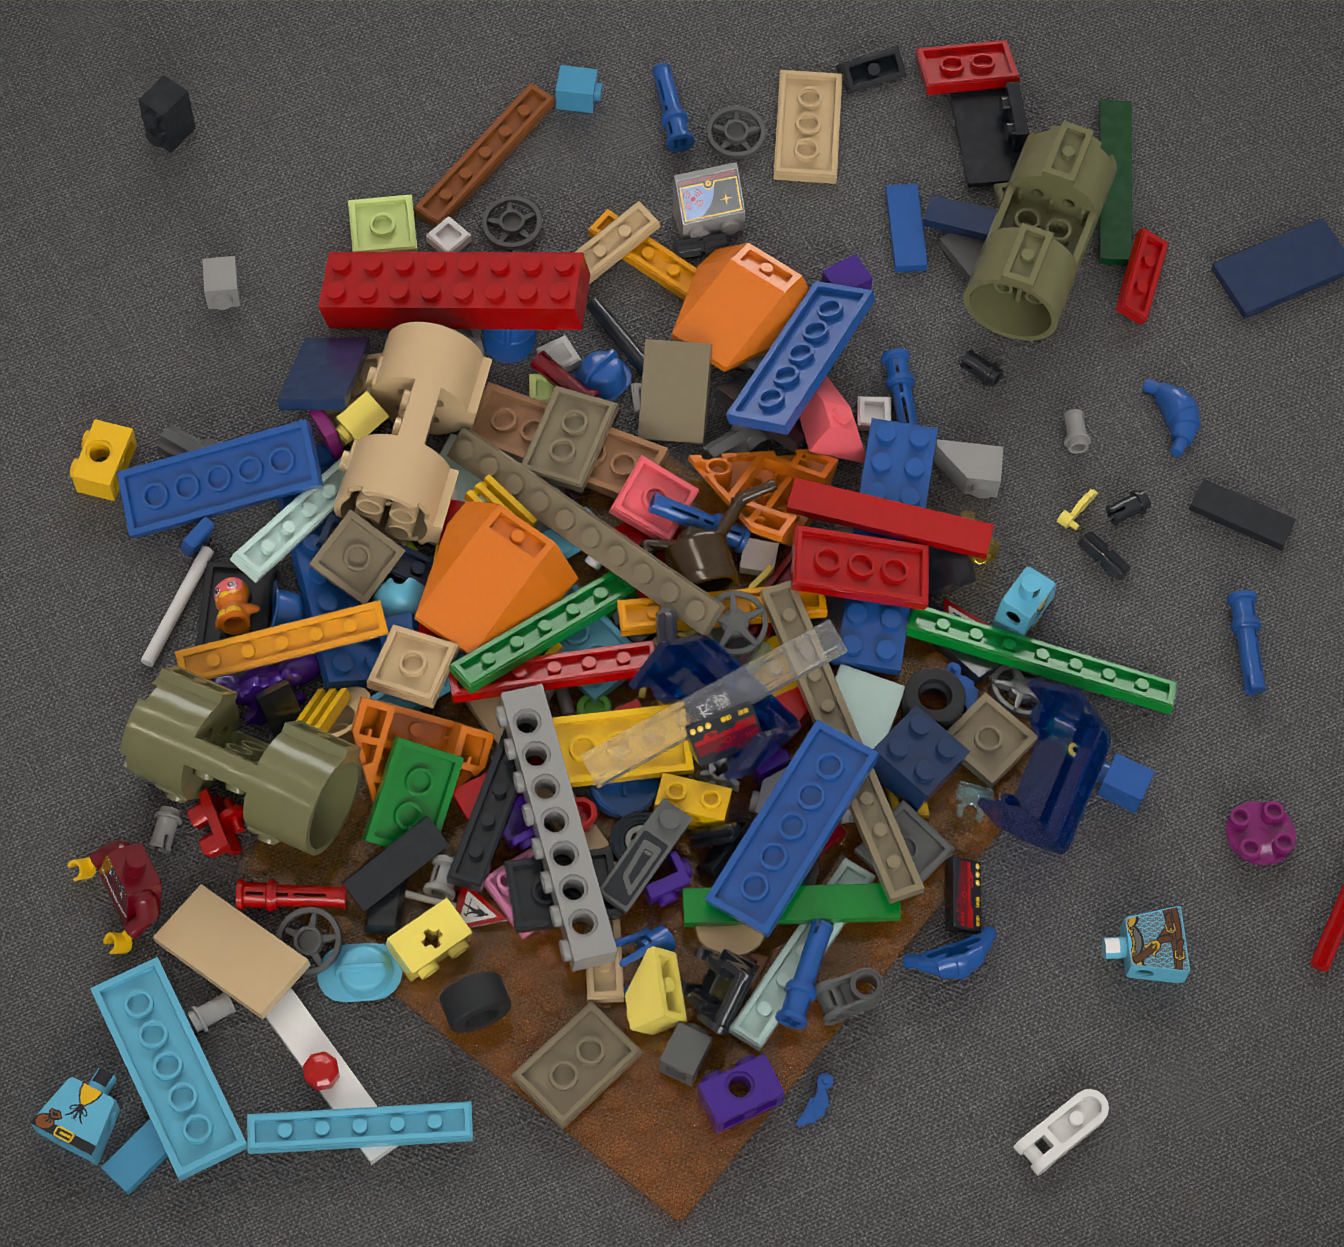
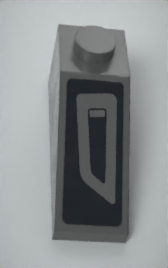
(645, 855)

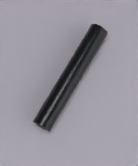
(617, 333)

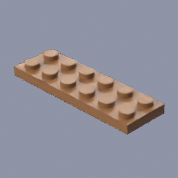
(512, 418)

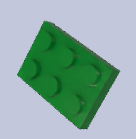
(413, 785)

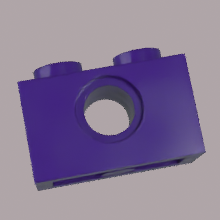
(728, 1110)

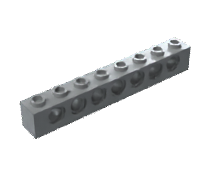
(531, 707)

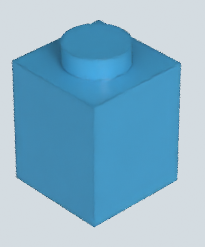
(578, 89)

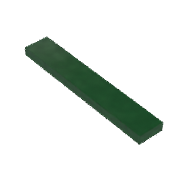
(1116, 215)

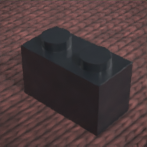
(166, 114)

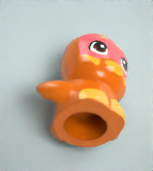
(232, 603)

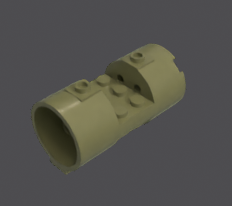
(1040, 233)
(293, 787)

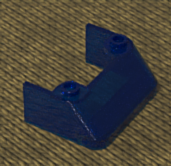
(696, 661)
(1054, 782)

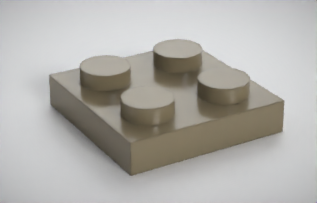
(356, 557)
(993, 738)

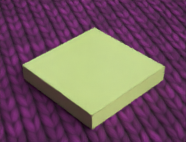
(383, 224)

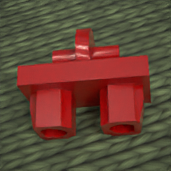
(225, 821)

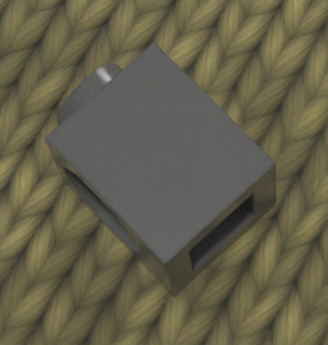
(685, 1053)

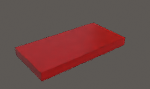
(860, 567)

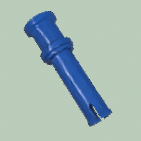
(674, 118)
(900, 383)
(689, 516)
(1245, 627)
(801, 989)

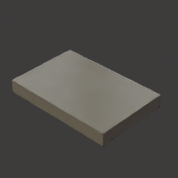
(675, 391)
(570, 438)
(576, 1065)

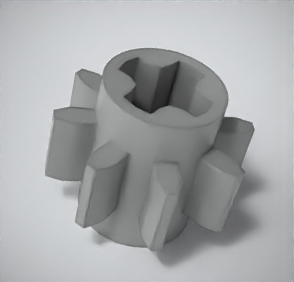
(718, 767)

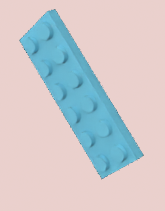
(169, 1069)

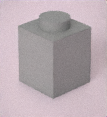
(221, 282)

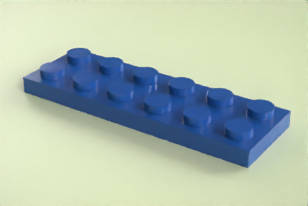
(800, 357)
(220, 478)
(792, 828)

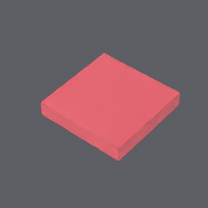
(637, 492)

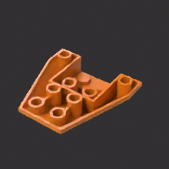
(739, 304)
(490, 576)

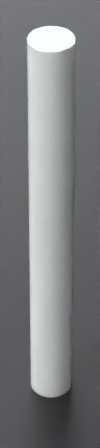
(177, 606)

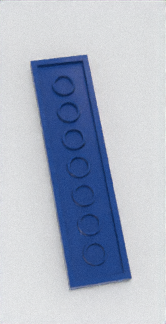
(898, 470)
(343, 665)

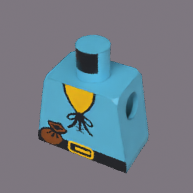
(1026, 598)
(80, 1116)

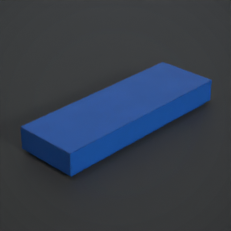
(906, 228)

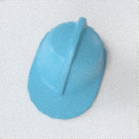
(360, 973)

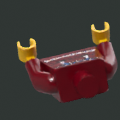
(131, 885)

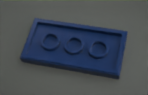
(1281, 268)
(324, 373)

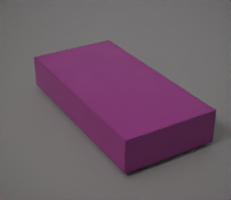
(327, 433)

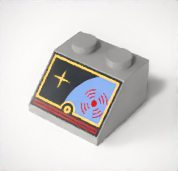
(708, 202)

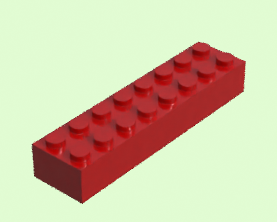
(456, 290)

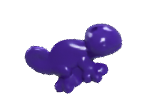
(295, 671)

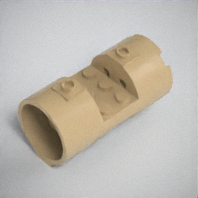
(427, 386)

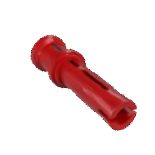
(270, 897)

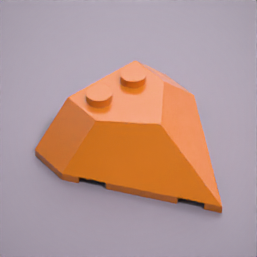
(749, 469)
(380, 721)

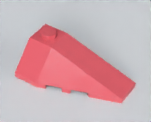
(831, 425)

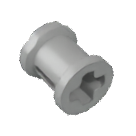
(438, 883)

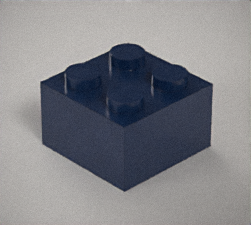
(917, 758)

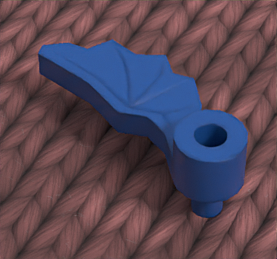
(970, 691)
(816, 1106)

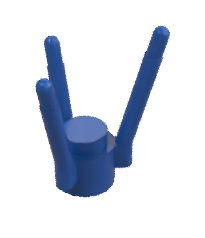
(658, 937)

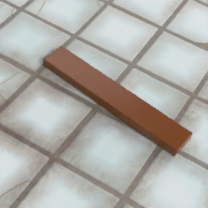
(485, 155)

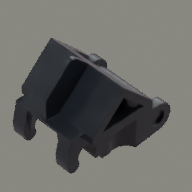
(722, 988)

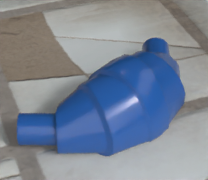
(1178, 411)
(954, 959)

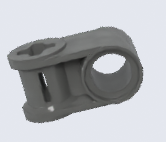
(841, 999)

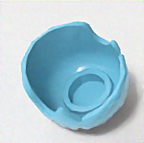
(399, 598)

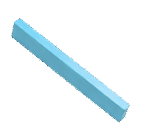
(359, 1127)

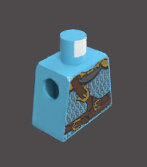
(1151, 946)

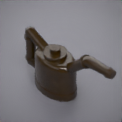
(705, 554)

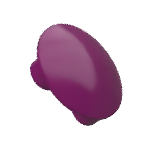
(1260, 832)

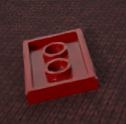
(966, 67)

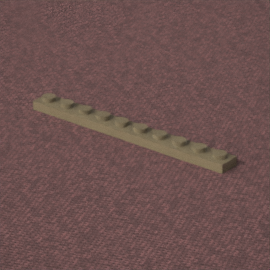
(588, 532)
(826, 703)

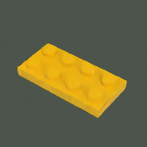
(586, 731)

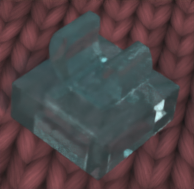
(969, 795)

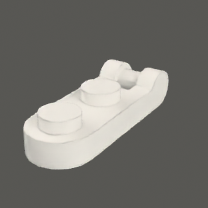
(1064, 1129)

